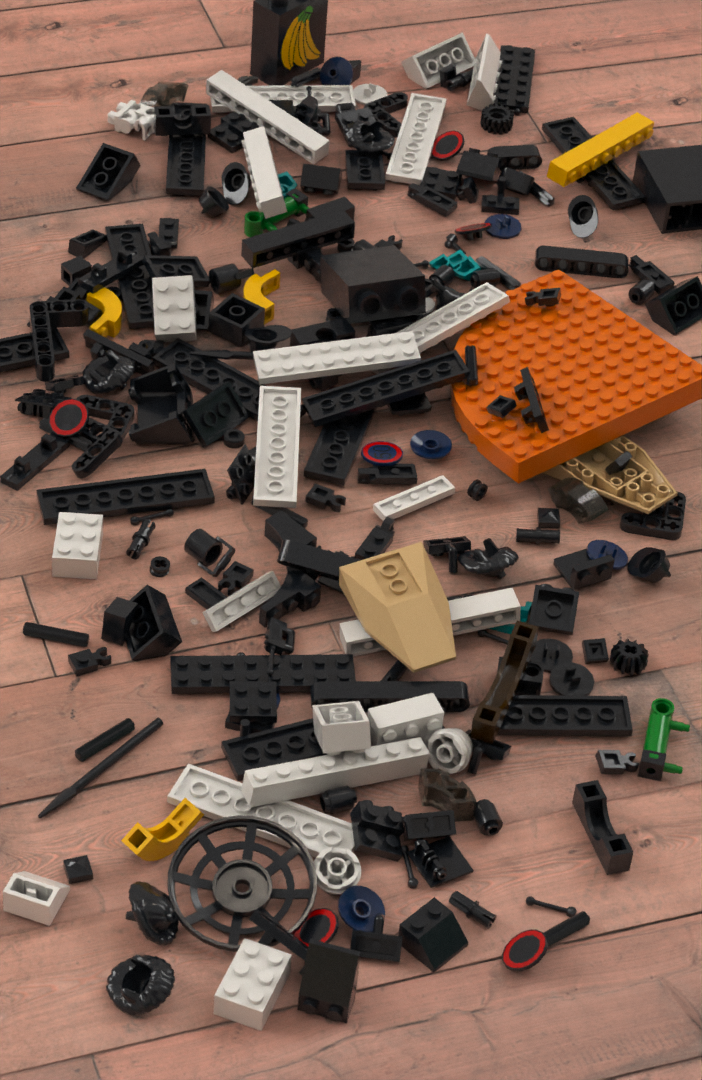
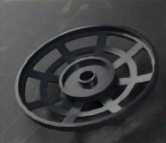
(240, 872)

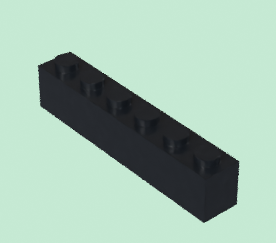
(297, 239)

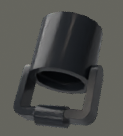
(228, 277)
(207, 550)

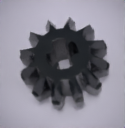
(629, 657)

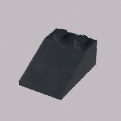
(109, 172)
(329, 981)

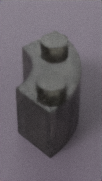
(165, 94)
(577, 499)
(446, 794)

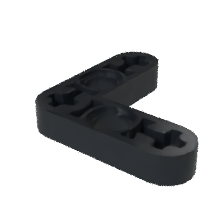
(392, 103)
(115, 413)
(104, 443)
(666, 523)

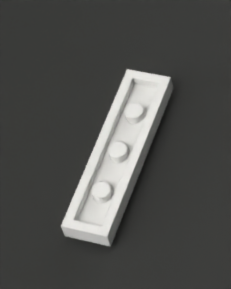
(414, 498)
(242, 601)

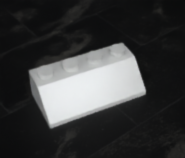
(425, 66)
(485, 75)

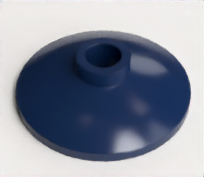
(343, 74)
(431, 444)
(362, 900)

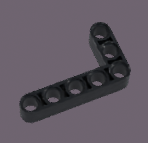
(50, 315)

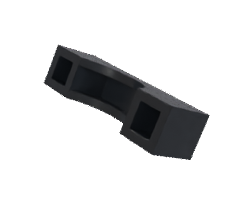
(592, 810)

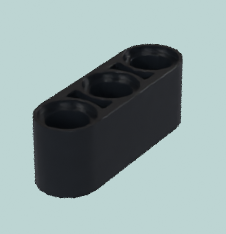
(518, 156)

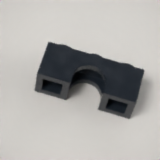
(196, 122)
(322, 332)

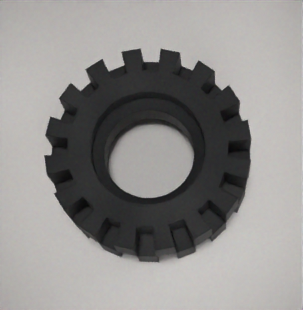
(497, 119)

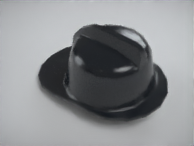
(235, 183)
(213, 202)
(583, 216)
(267, 337)
(649, 564)

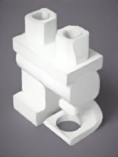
(133, 116)

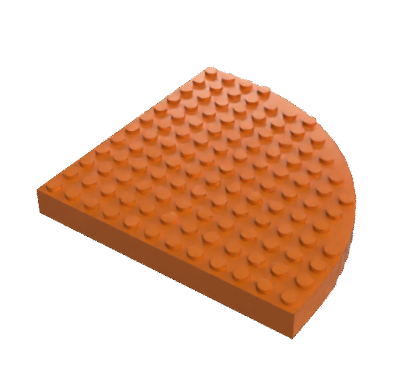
(591, 369)

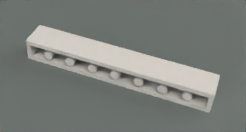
(276, 121)
(263, 173)
(466, 614)
(329, 772)

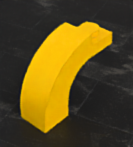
(258, 287)
(111, 307)
(167, 836)

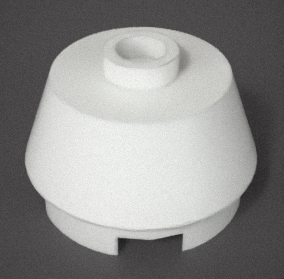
(449, 750)
(337, 870)

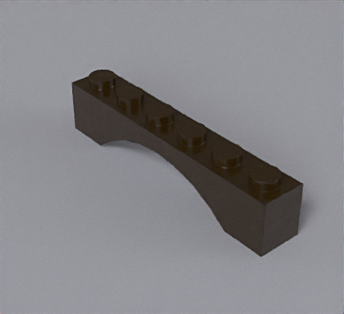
(511, 670)

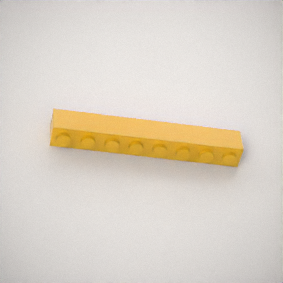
(600, 149)

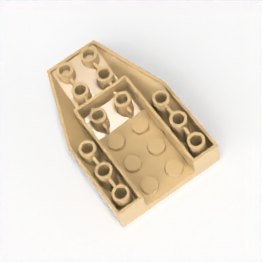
(637, 486)
(402, 605)

